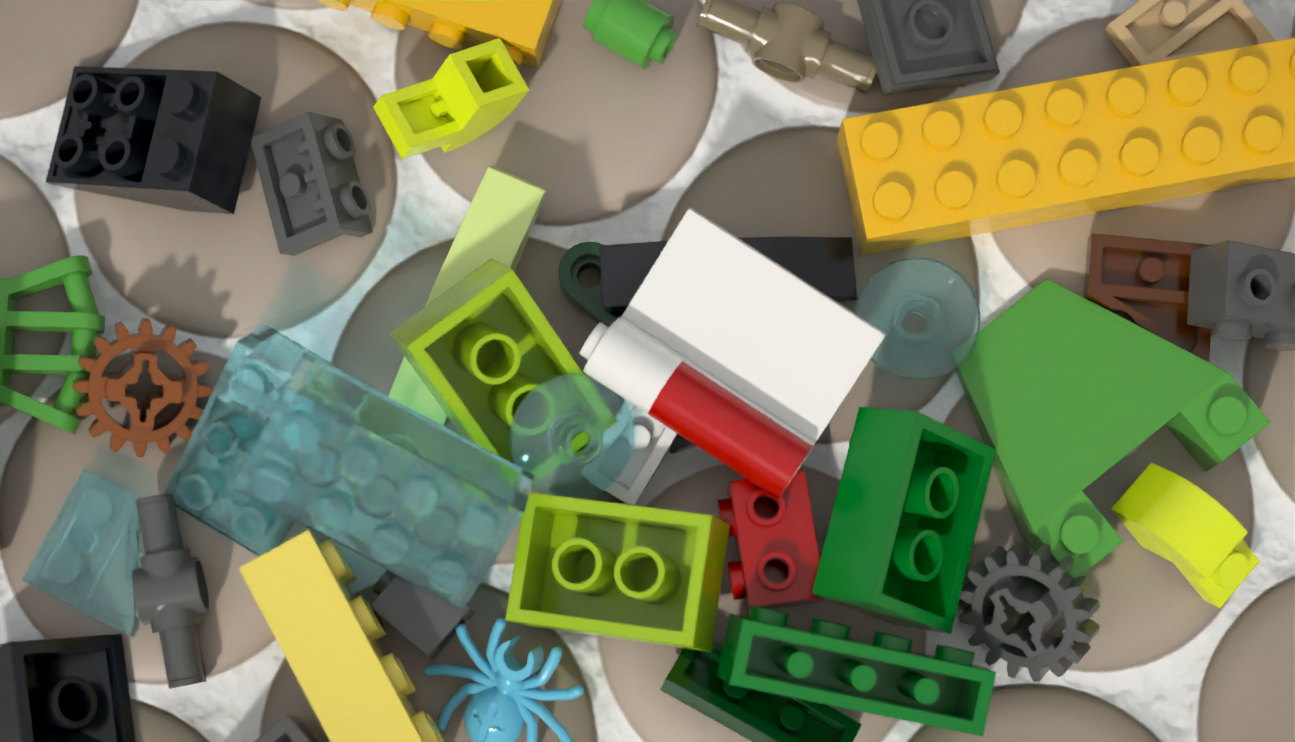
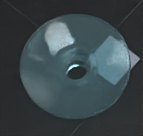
(937, 295)
(551, 418)

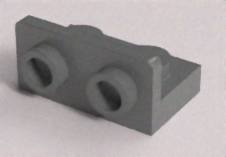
(311, 182)

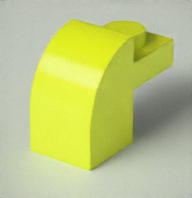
(456, 106)
(1188, 530)

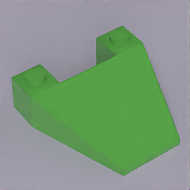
(1072, 394)

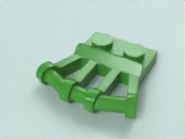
(82, 322)

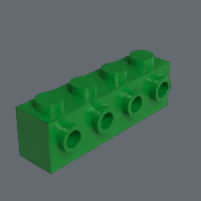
(854, 673)

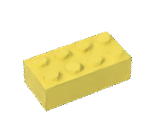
(335, 644)

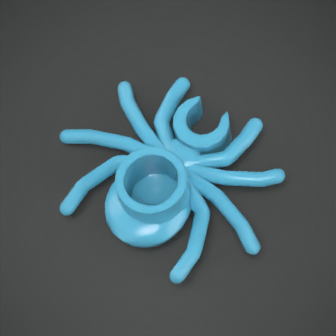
(503, 692)

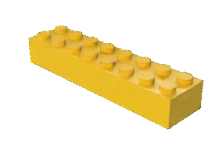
(1070, 147)

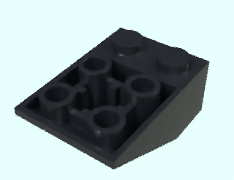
(155, 137)

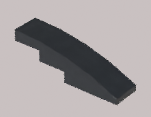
(819, 261)

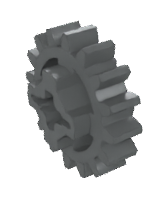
(1029, 610)

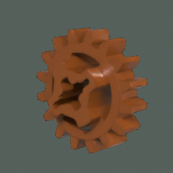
(113, 384)

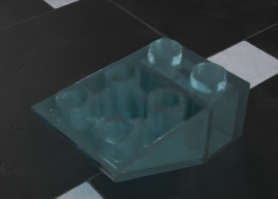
(224, 435)

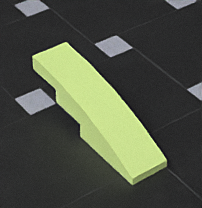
(493, 228)

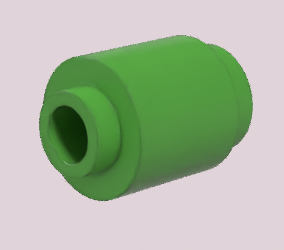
(632, 29)

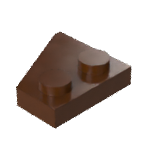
(1146, 285)

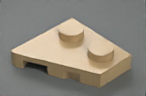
(1184, 28)

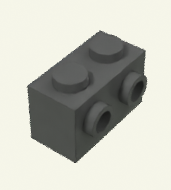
(1243, 293)

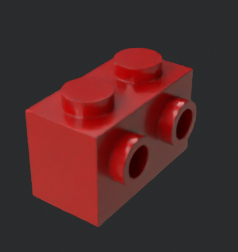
(772, 543)

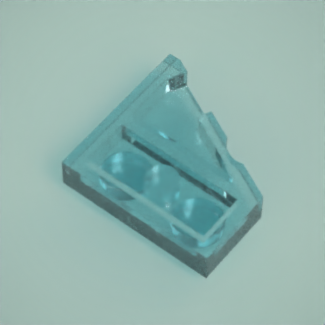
(93, 553)

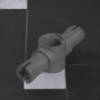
(170, 590)

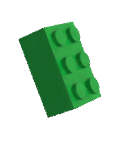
(904, 519)

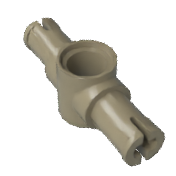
(788, 43)

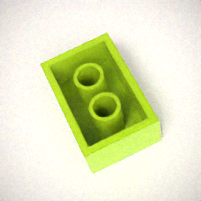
(484, 353)
(618, 571)

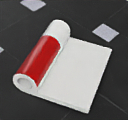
(733, 353)

